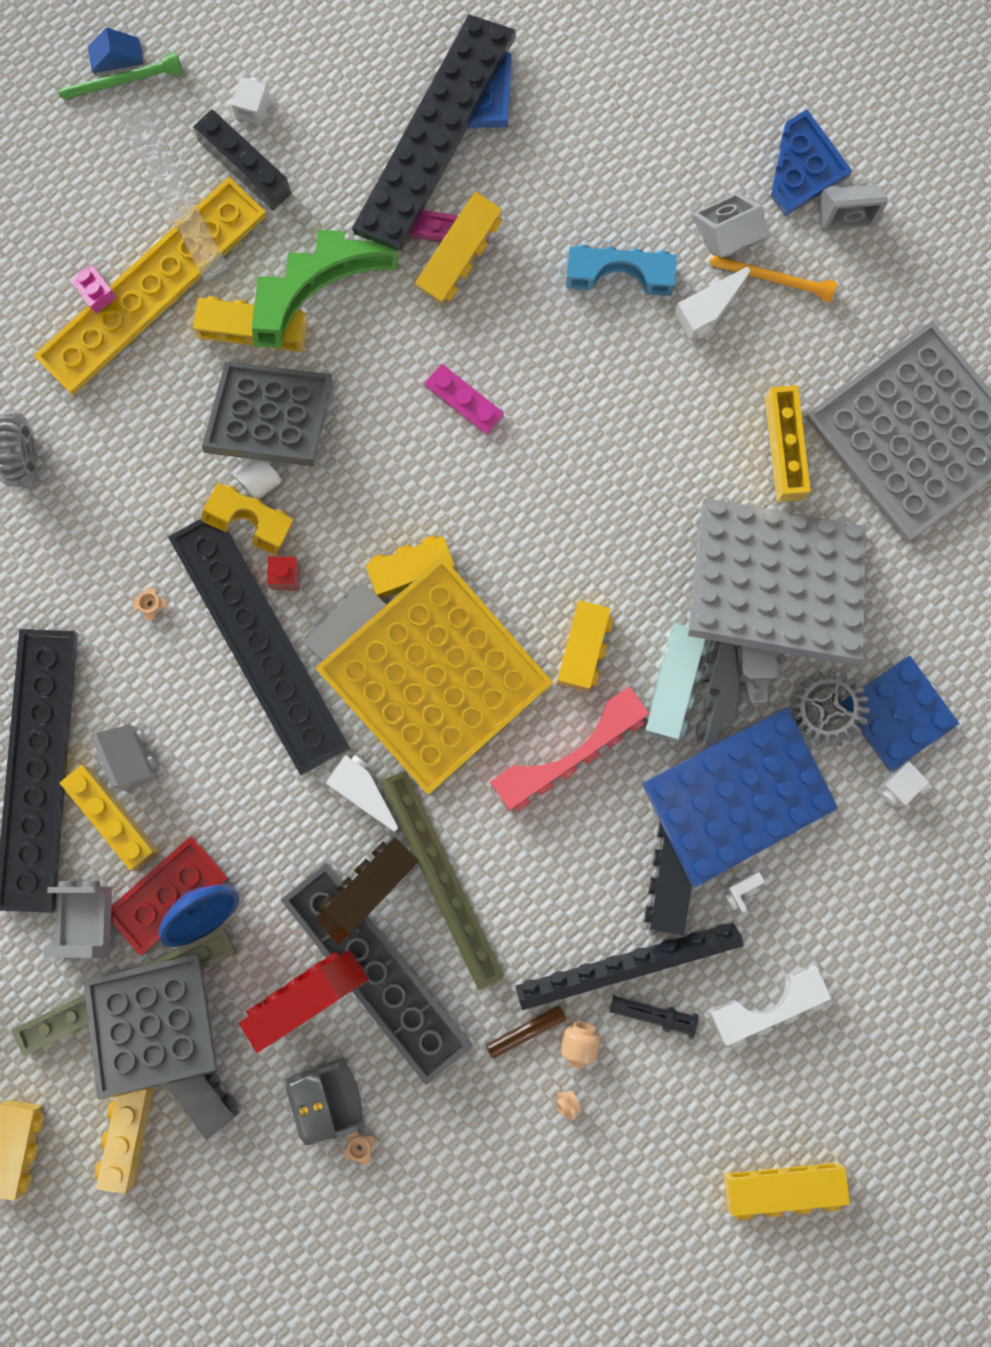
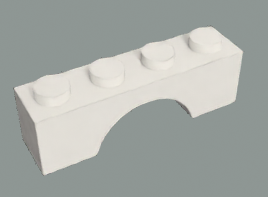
(802, 992)

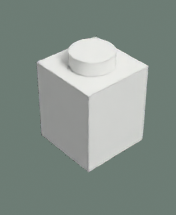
(251, 100)
(902, 785)

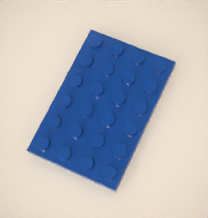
(739, 796)

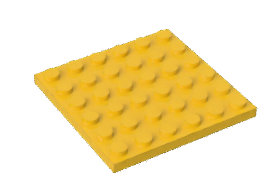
(434, 675)

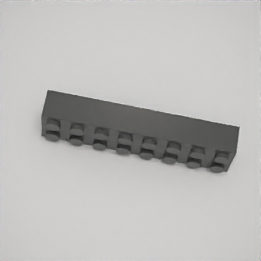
(394, 991)

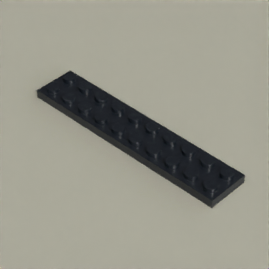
(434, 132)
(259, 645)
(36, 768)

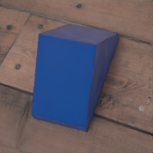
(114, 51)

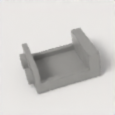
(81, 921)

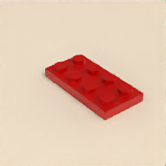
(144, 906)

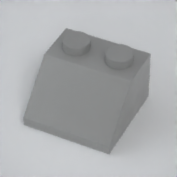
(851, 206)
(731, 224)
(125, 757)

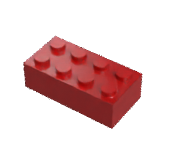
(302, 999)

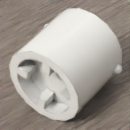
(257, 478)

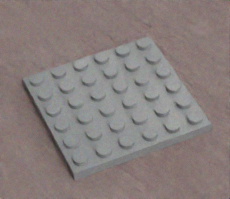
(912, 430)
(779, 582)

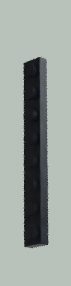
(628, 965)

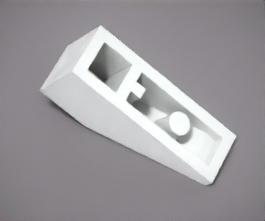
(704, 309)
(359, 787)

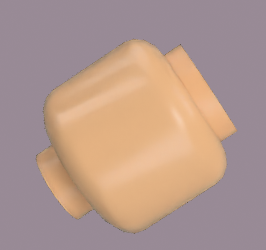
(580, 1044)

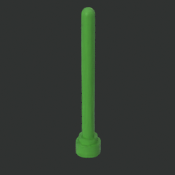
(169, 65)

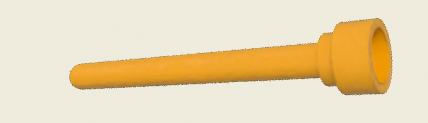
(824, 289)

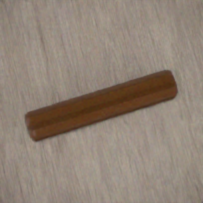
(525, 1032)

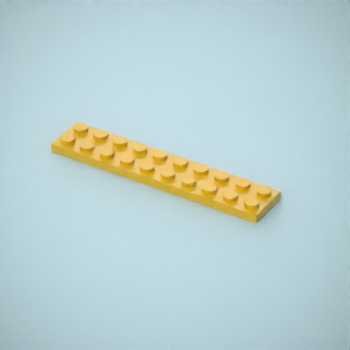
(145, 291)

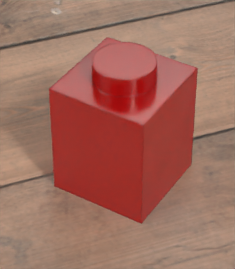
(283, 573)

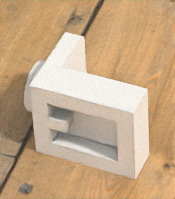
(747, 886)

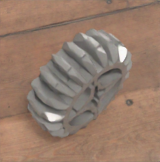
(17, 451)
(834, 697)

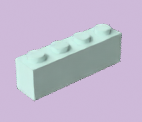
(674, 684)

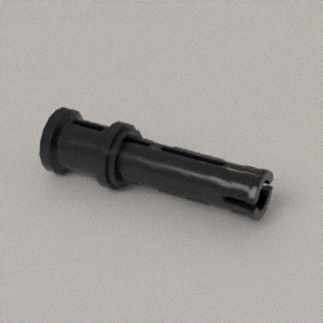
(686, 1022)

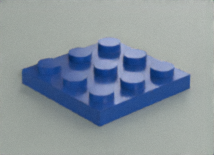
(903, 713)

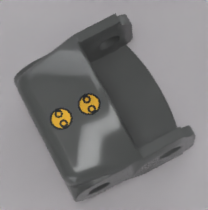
(325, 1102)

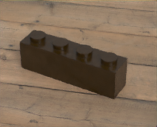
(361, 895)

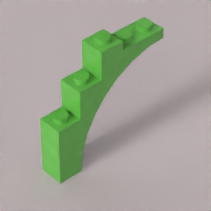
(334, 259)

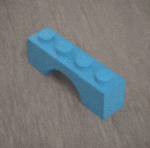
(653, 270)

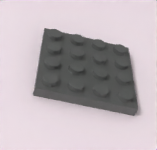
(268, 414)
(149, 1026)

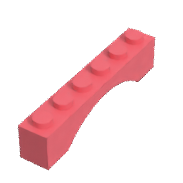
(522, 782)

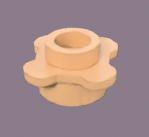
(141, 603)
(568, 1105)
(353, 1153)

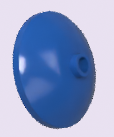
(197, 914)

